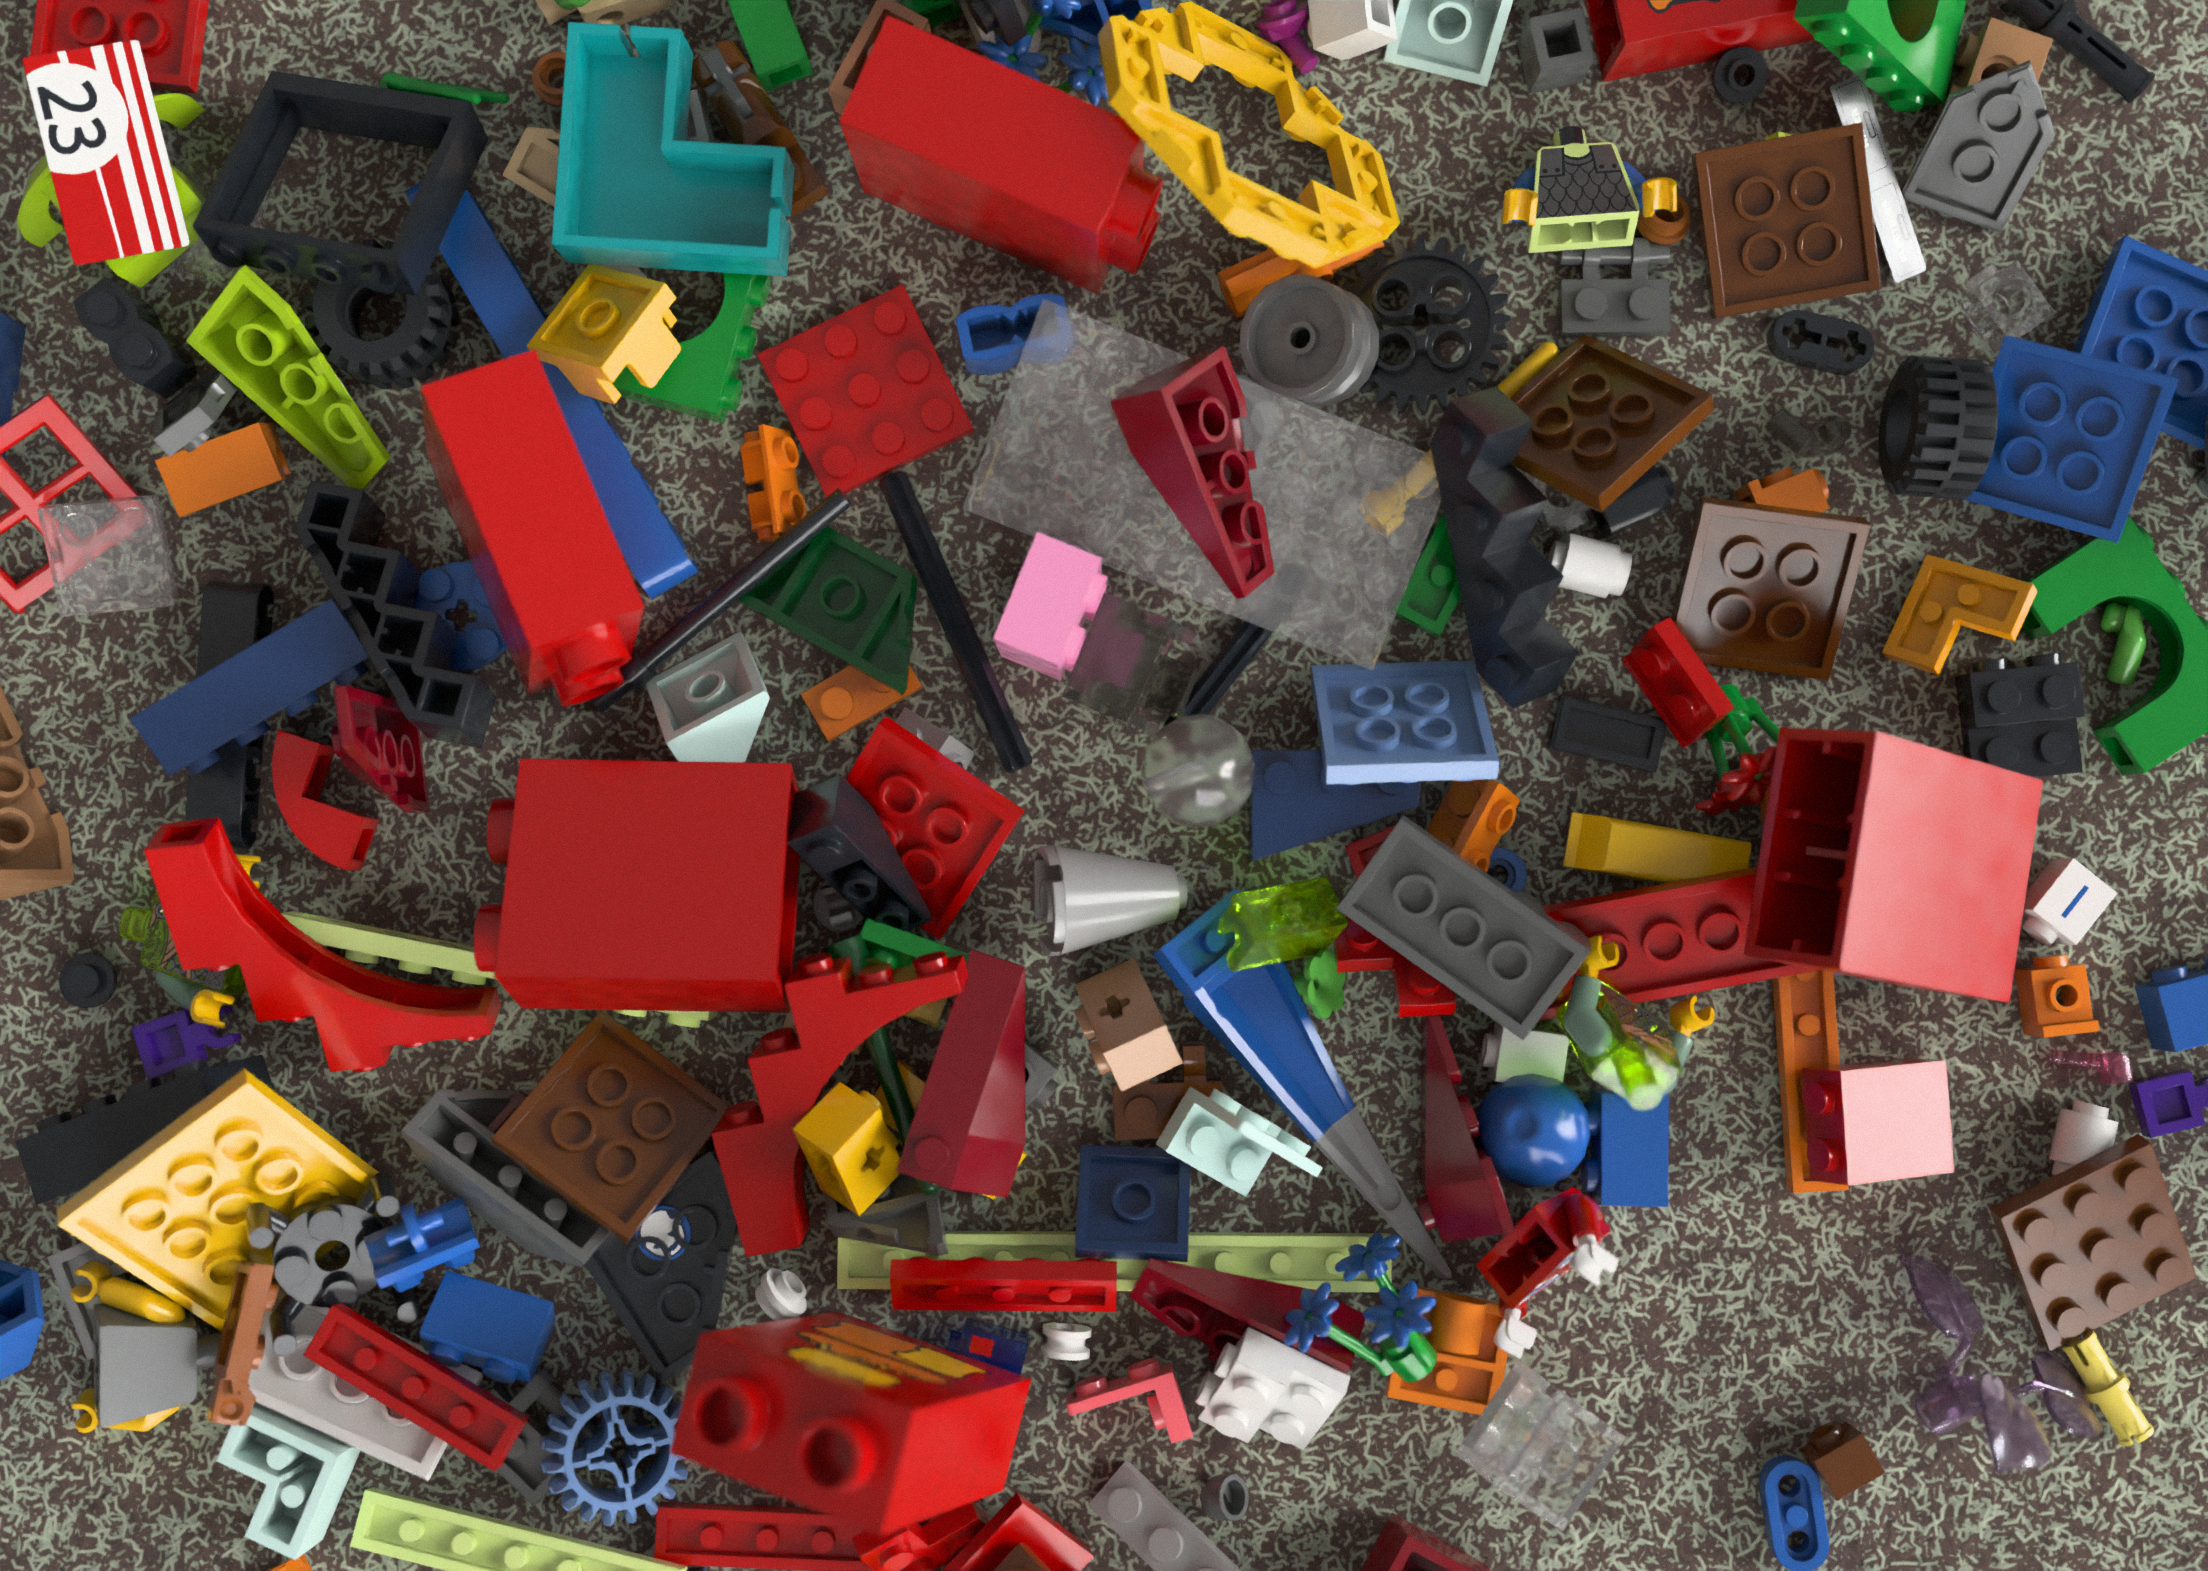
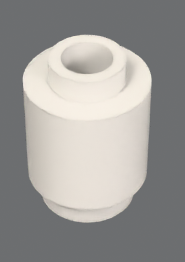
(1591, 565)
(2081, 1135)

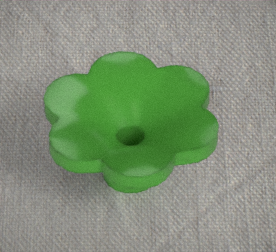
(1321, 984)

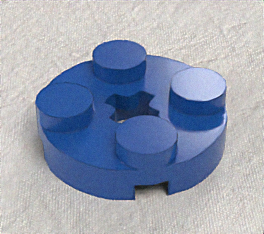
(440, 593)

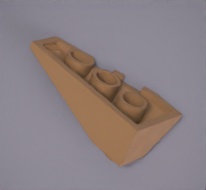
(32, 842)

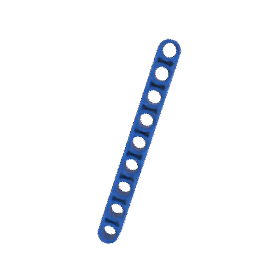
(512, 319)

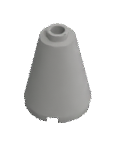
(1100, 897)

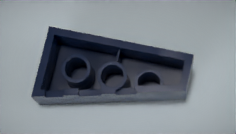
(252, 687)

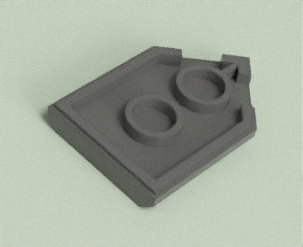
(1983, 149)

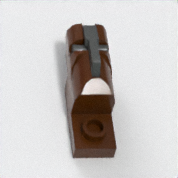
(752, 116)

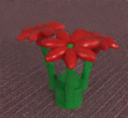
(1750, 782)

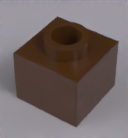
(1841, 1459)

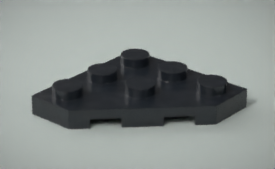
(679, 1298)

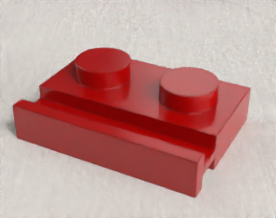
(1677, 683)

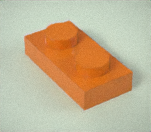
(852, 699)

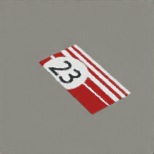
(106, 152)

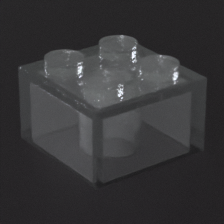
(1539, 1446)

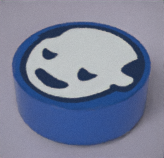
(660, 1225)

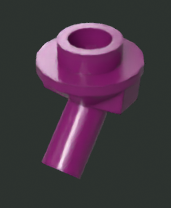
(1282, 23)

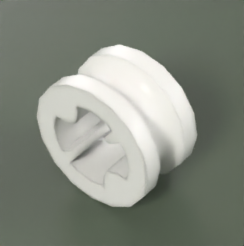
(1066, 1341)

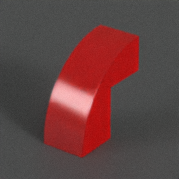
(323, 827)

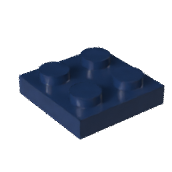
(1132, 1204)

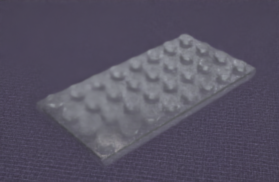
(1336, 497)

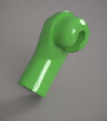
(2130, 642)

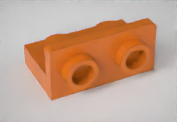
(1474, 818)

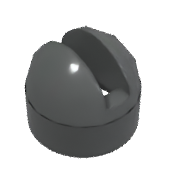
(1225, 1497)

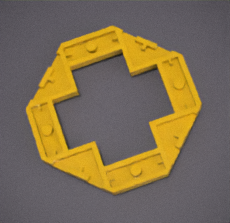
(1182, 43)

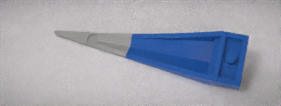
(1274, 1039)

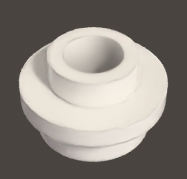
(781, 1294)

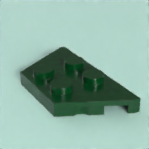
(844, 604)

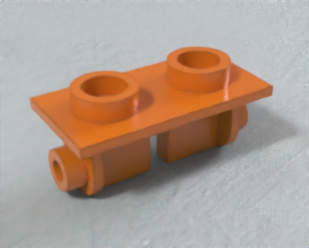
(772, 459)

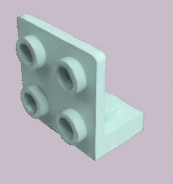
(1228, 1140)

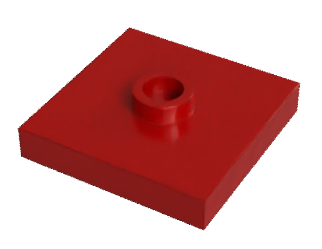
(1022, 1523)

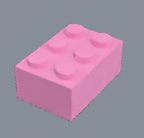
(1049, 607)

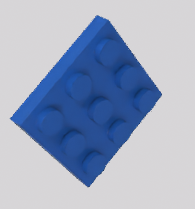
(2155, 318)
(2071, 436)

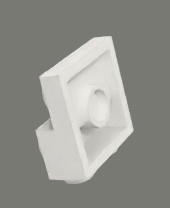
(1270, 1390)

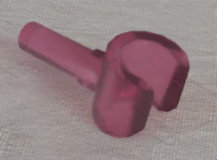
(2111, 1065)

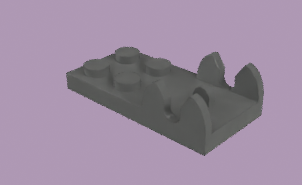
(1465, 927)

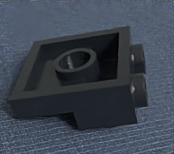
(2023, 715)

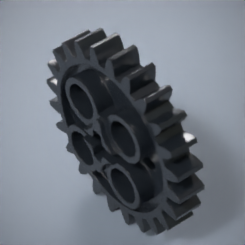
(1421, 276)

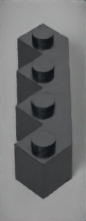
(1488, 523)
(377, 595)

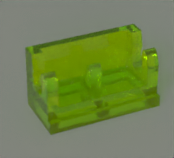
(1281, 923)

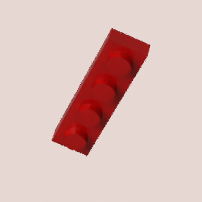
(1003, 1285)
(416, 1386)
(755, 1537)

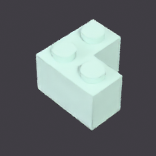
(301, 1476)

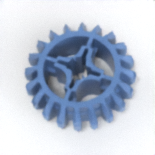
(594, 1454)

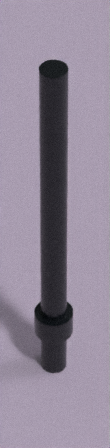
(643, 664)

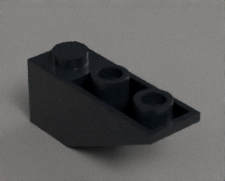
(853, 853)

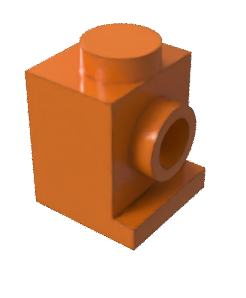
(1787, 490)
(2038, 1004)

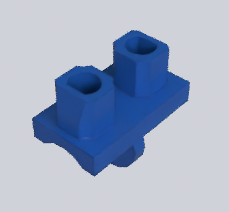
(422, 1242)

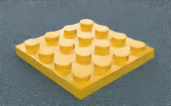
(183, 1196)

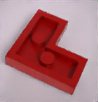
(1415, 989)
(921, 1547)

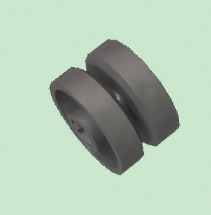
(1309, 340)

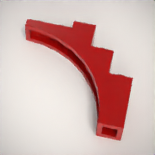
(226, 921)
(789, 1069)

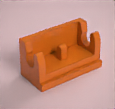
(224, 468)

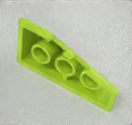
(276, 363)

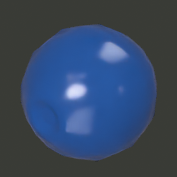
(1533, 1130)

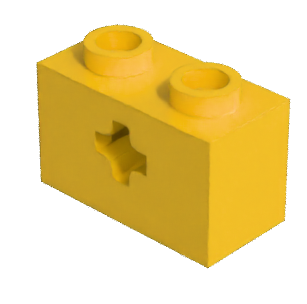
(849, 1147)

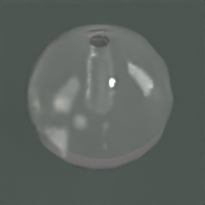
(1198, 771)

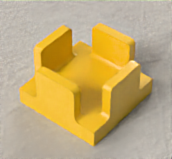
(609, 324)

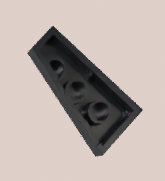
(77, 1151)

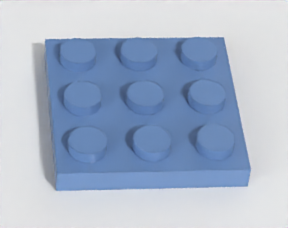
(1403, 723)

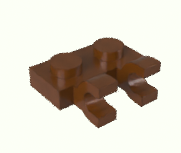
(1148, 1106)

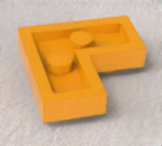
(1953, 597)

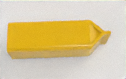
(1648, 850)

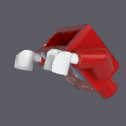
(1544, 1247)

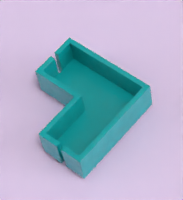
(635, 184)

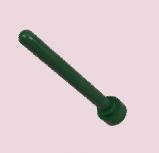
(882, 1054)

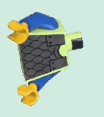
(1583, 196)

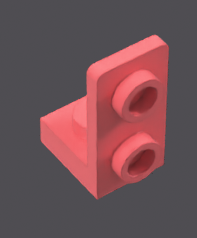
(1143, 1376)

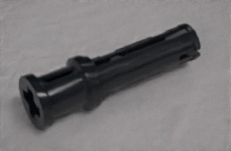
(2084, 42)

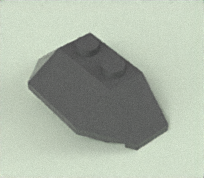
(456, 1147)

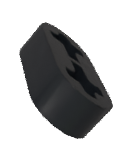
(1822, 330)

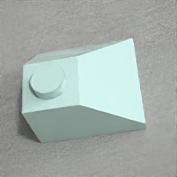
(711, 703)

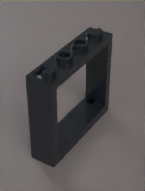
(355, 110)

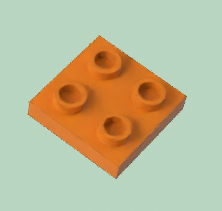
(1467, 1361)

